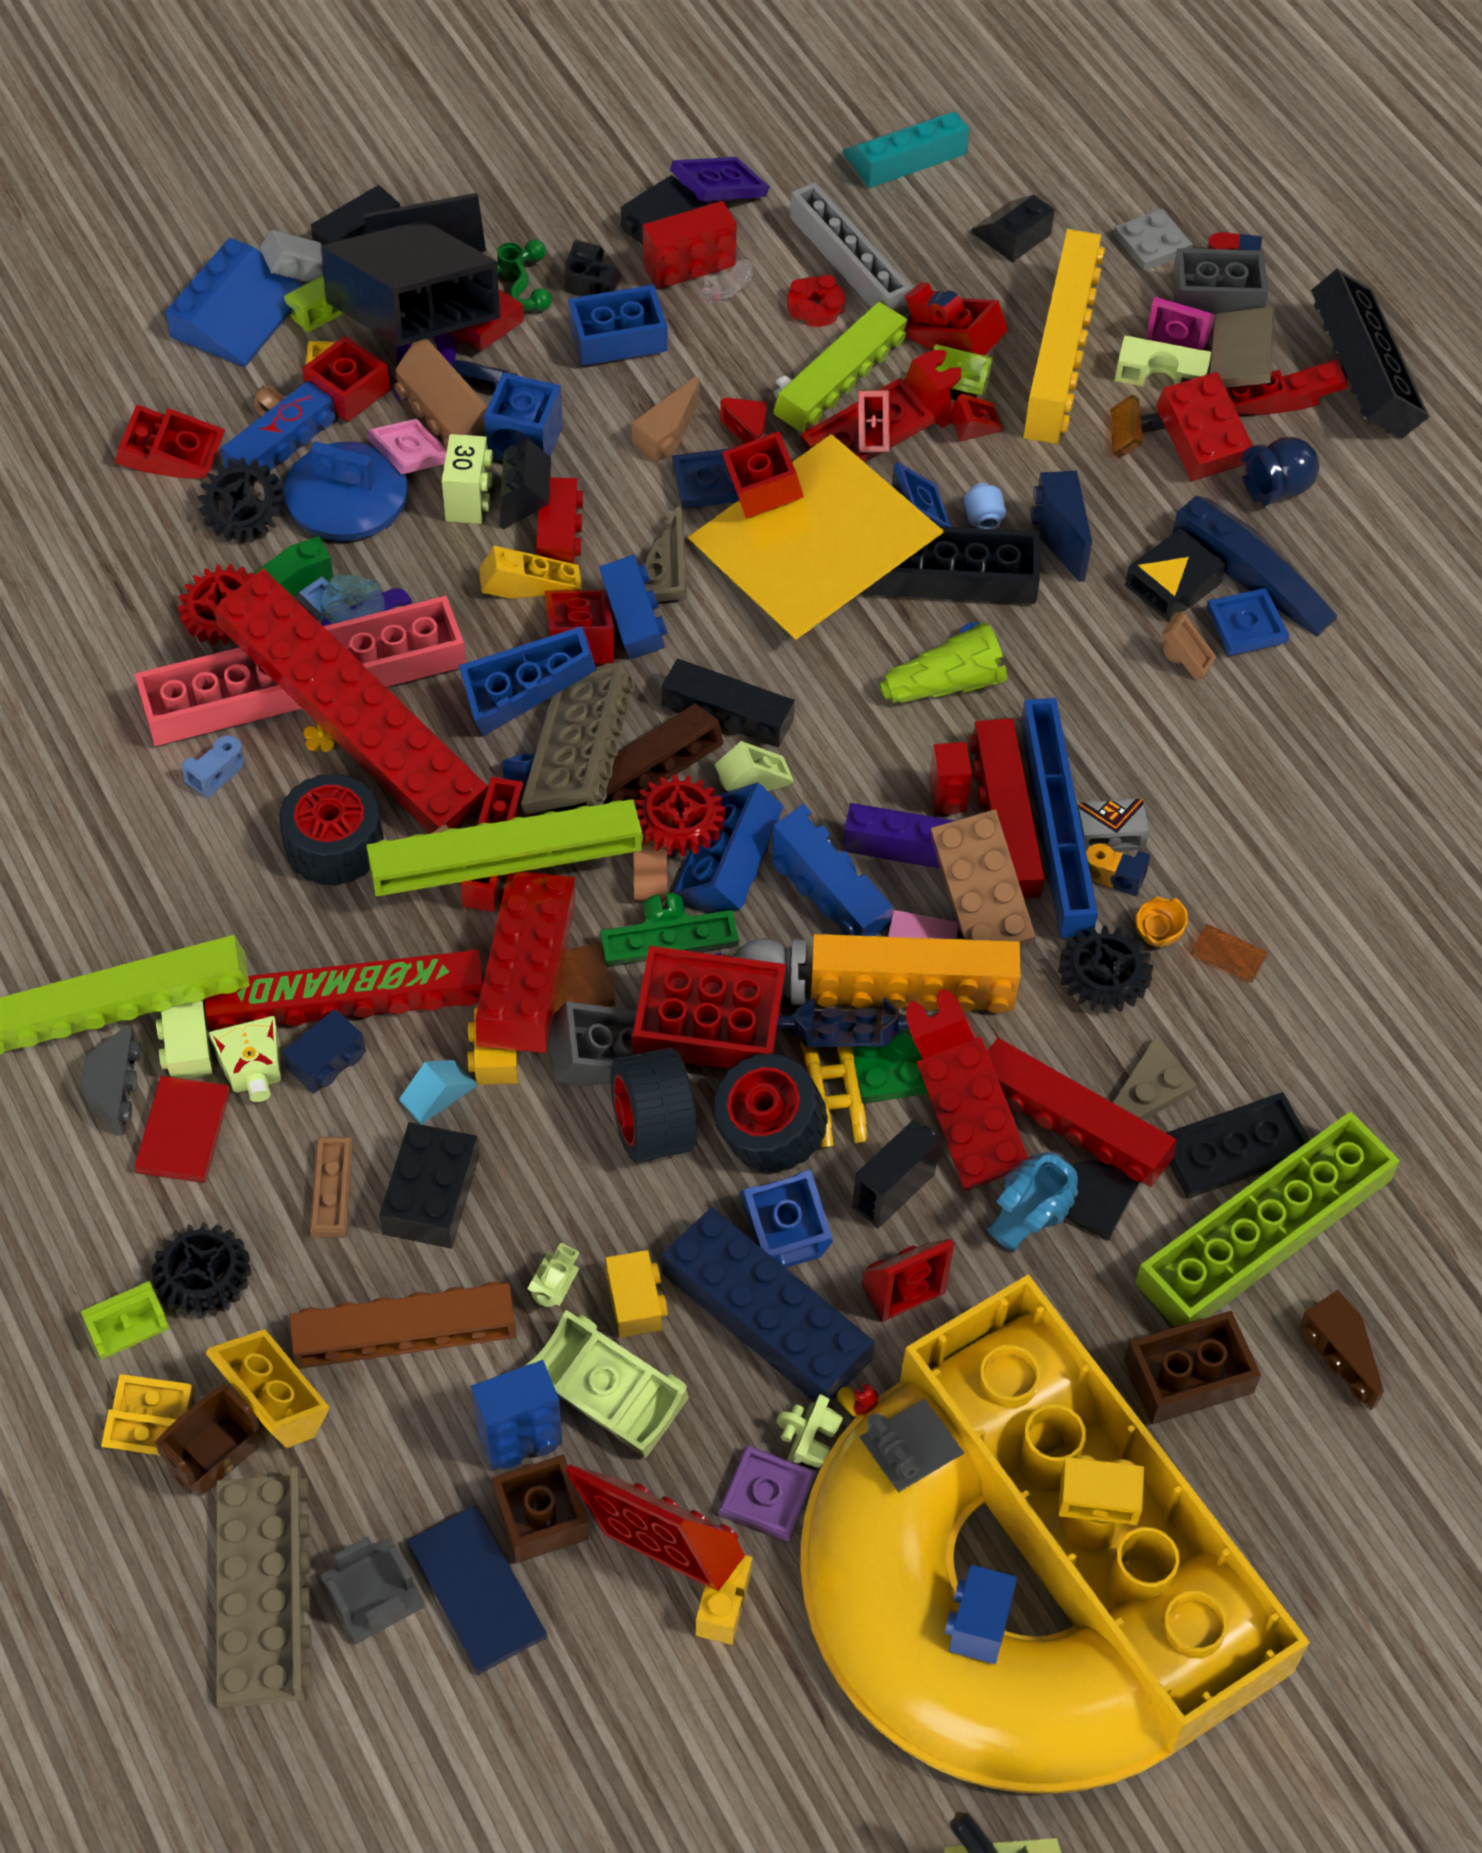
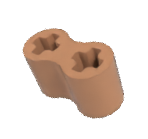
(650, 872)

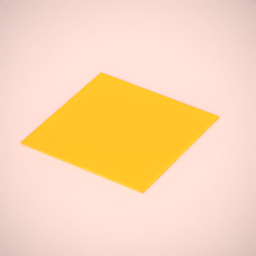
(820, 548)

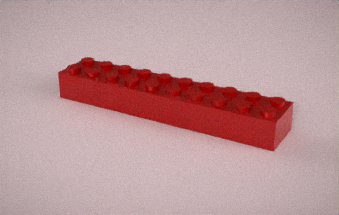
(350, 703)

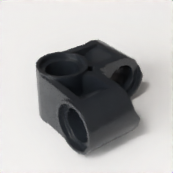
(586, 272)

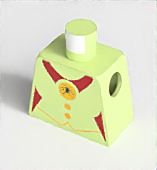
(249, 1056)

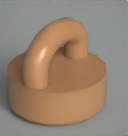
(268, 397)

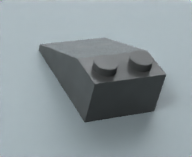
(588, 1040)

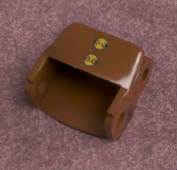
(209, 1440)

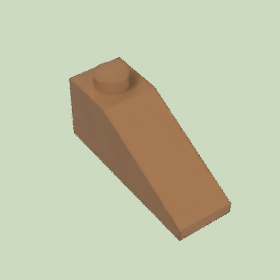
(663, 426)

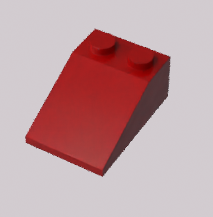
(971, 331)
(587, 609)
(909, 1278)

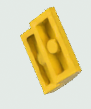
(143, 1412)

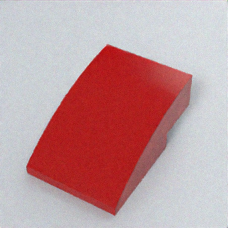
(486, 333)
(169, 444)

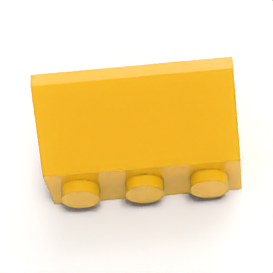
(271, 1386)

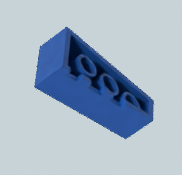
(524, 676)
(828, 876)

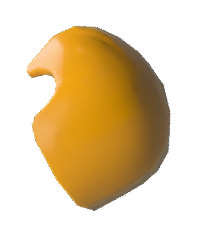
(1161, 921)

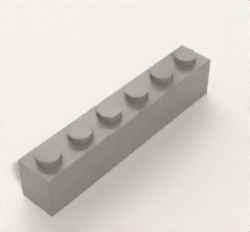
(848, 249)

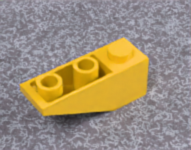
(524, 575)

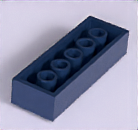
(767, 1307)

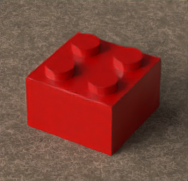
(348, 376)
(762, 474)

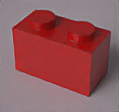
(950, 778)

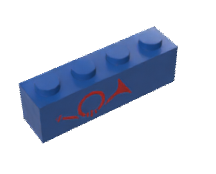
(283, 428)

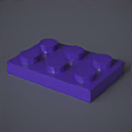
(719, 178)

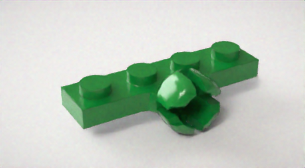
(668, 929)

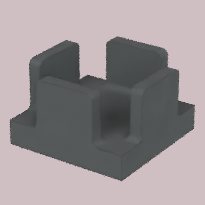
(371, 1588)

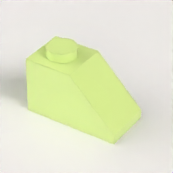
(750, 764)

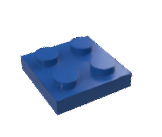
(1247, 621)

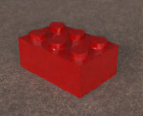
(689, 245)
(1203, 426)

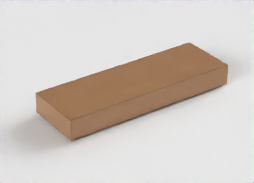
(331, 1187)

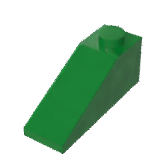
(300, 565)

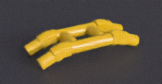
(850, 1100)

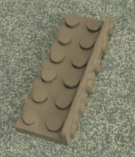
(579, 741)
(262, 1590)

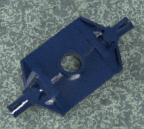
(845, 1028)

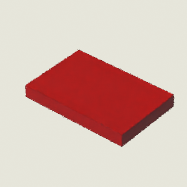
(182, 1129)

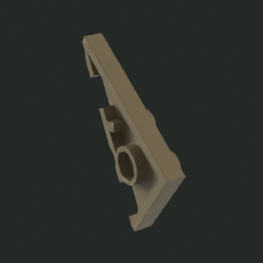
(667, 561)
(1155, 1083)

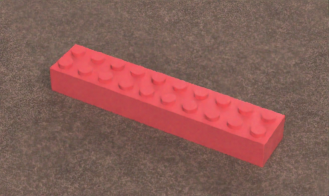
(234, 690)

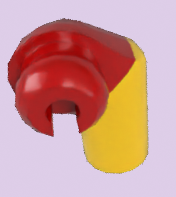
(858, 1402)

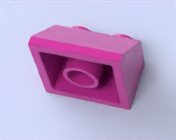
(1179, 324)

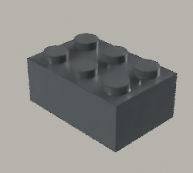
(1219, 279)

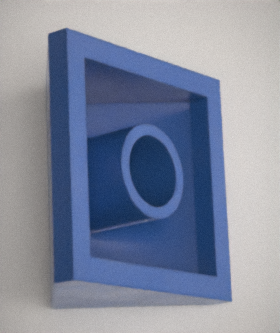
(921, 493)

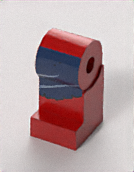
(933, 306)

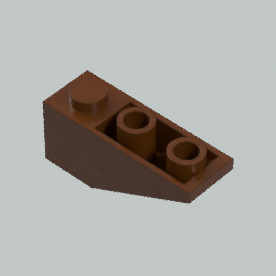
(1343, 1341)

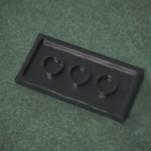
(454, 215)
(1235, 1144)

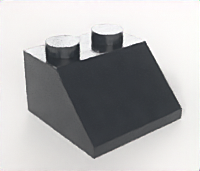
(1016, 226)
(524, 482)

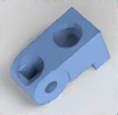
(215, 766)

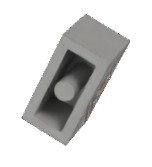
(1115, 823)

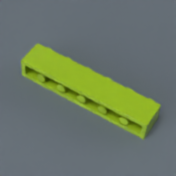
(840, 367)

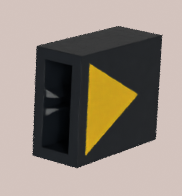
(1175, 574)

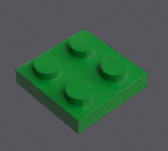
(889, 1070)

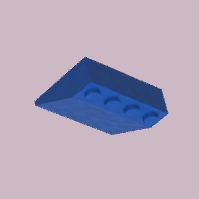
(231, 304)

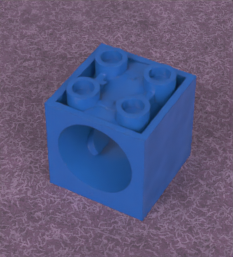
(521, 411)

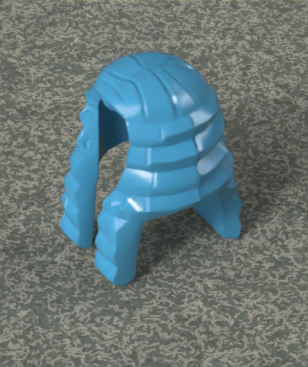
(1034, 1198)

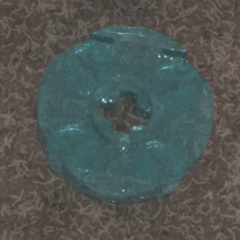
(353, 588)

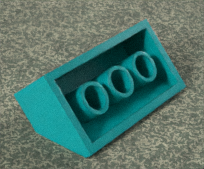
(909, 149)

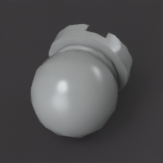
(793, 957)

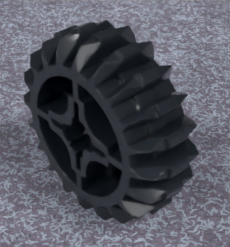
(182, 1289)

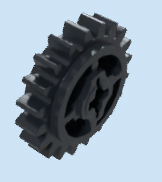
(244, 487)
(1100, 976)

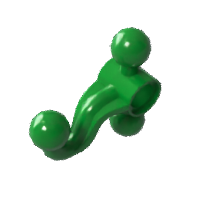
(510, 268)

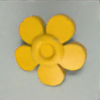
(317, 738)

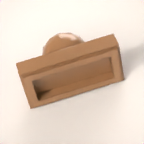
(1187, 646)

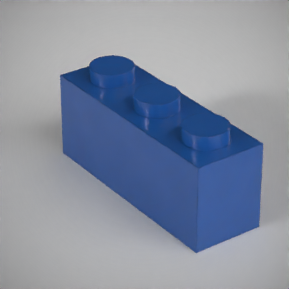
(633, 606)

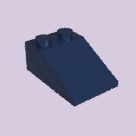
(1063, 520)

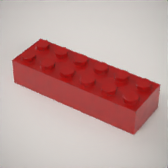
(526, 962)

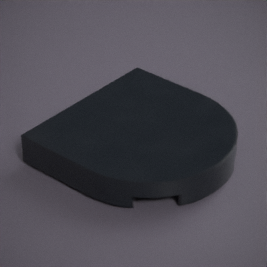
(1100, 1197)

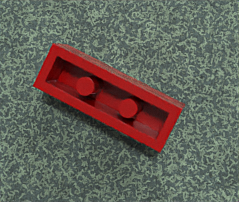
(560, 521)

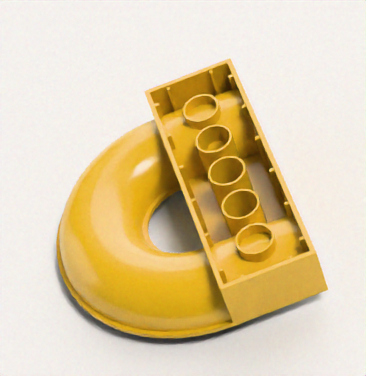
(1161, 1610)

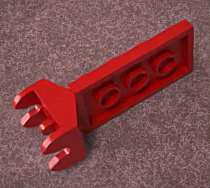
(913, 403)
(965, 1093)

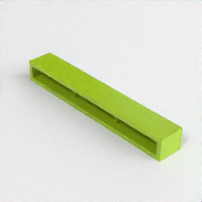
(504, 847)
(122, 992)

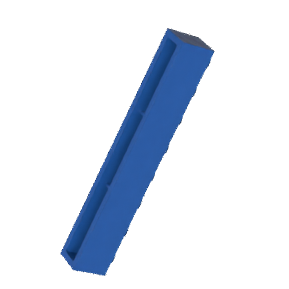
(1058, 817)

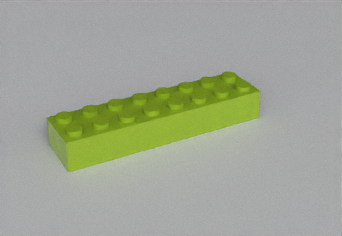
(1267, 1222)

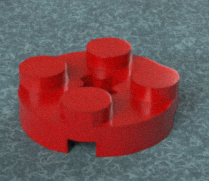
(816, 288)

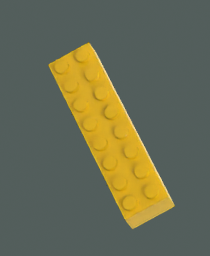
(1063, 336)

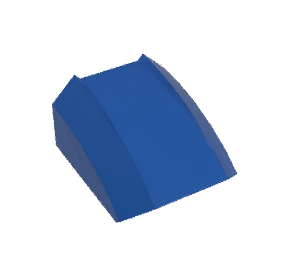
(788, 1219)

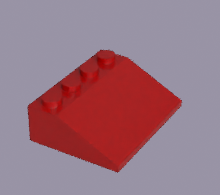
(708, 1006)
(659, 1527)

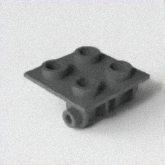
(910, 1444)

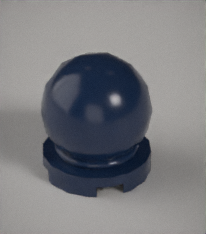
(1279, 469)

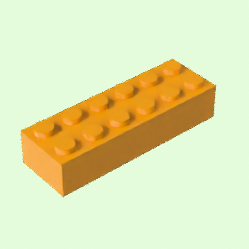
(908, 969)

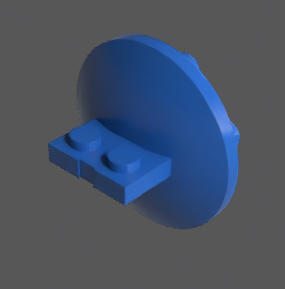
(344, 491)

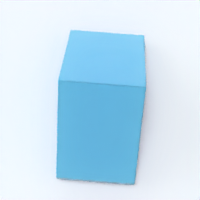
(435, 1088)

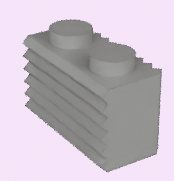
(292, 256)

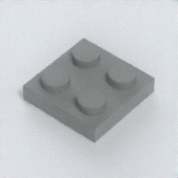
(1151, 239)

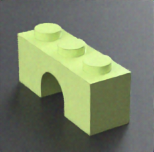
(1144, 356)

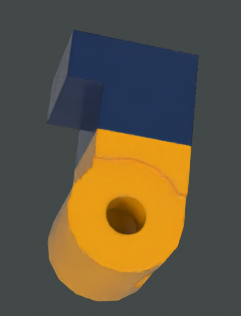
(1117, 869)

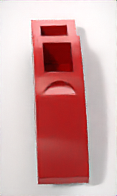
(1290, 391)

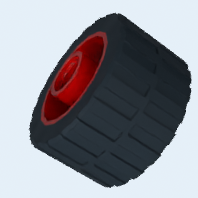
(328, 828)
(653, 1104)
(770, 1112)

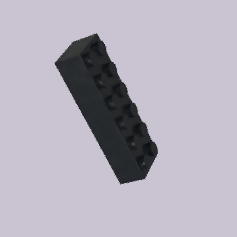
(1369, 354)
(969, 567)

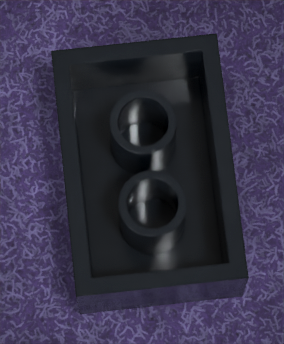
(429, 1185)

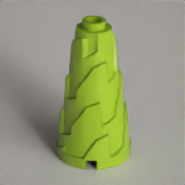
(959, 664)

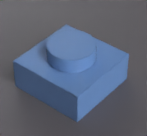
(311, 597)

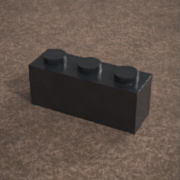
(348, 219)

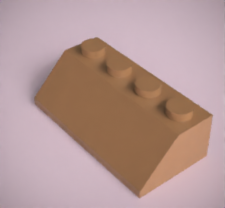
(439, 393)

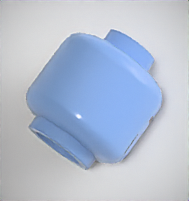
(984, 506)

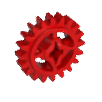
(204, 597)
(671, 815)

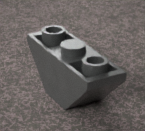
(111, 1077)

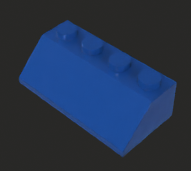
(722, 874)

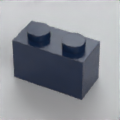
(324, 1051)

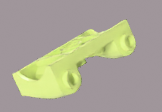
(611, 1384)

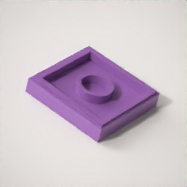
(767, 1493)

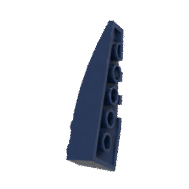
(1254, 562)

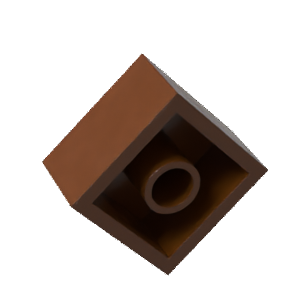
(540, 1508)

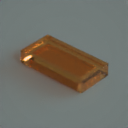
(1126, 426)
(1229, 953)

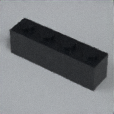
(734, 703)

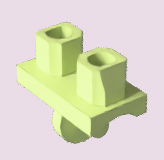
(554, 1276)
(817, 1418)

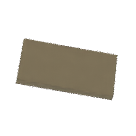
(1243, 346)

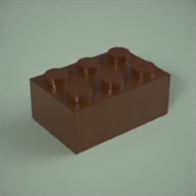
(1192, 1367)

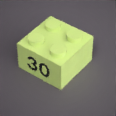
(467, 479)

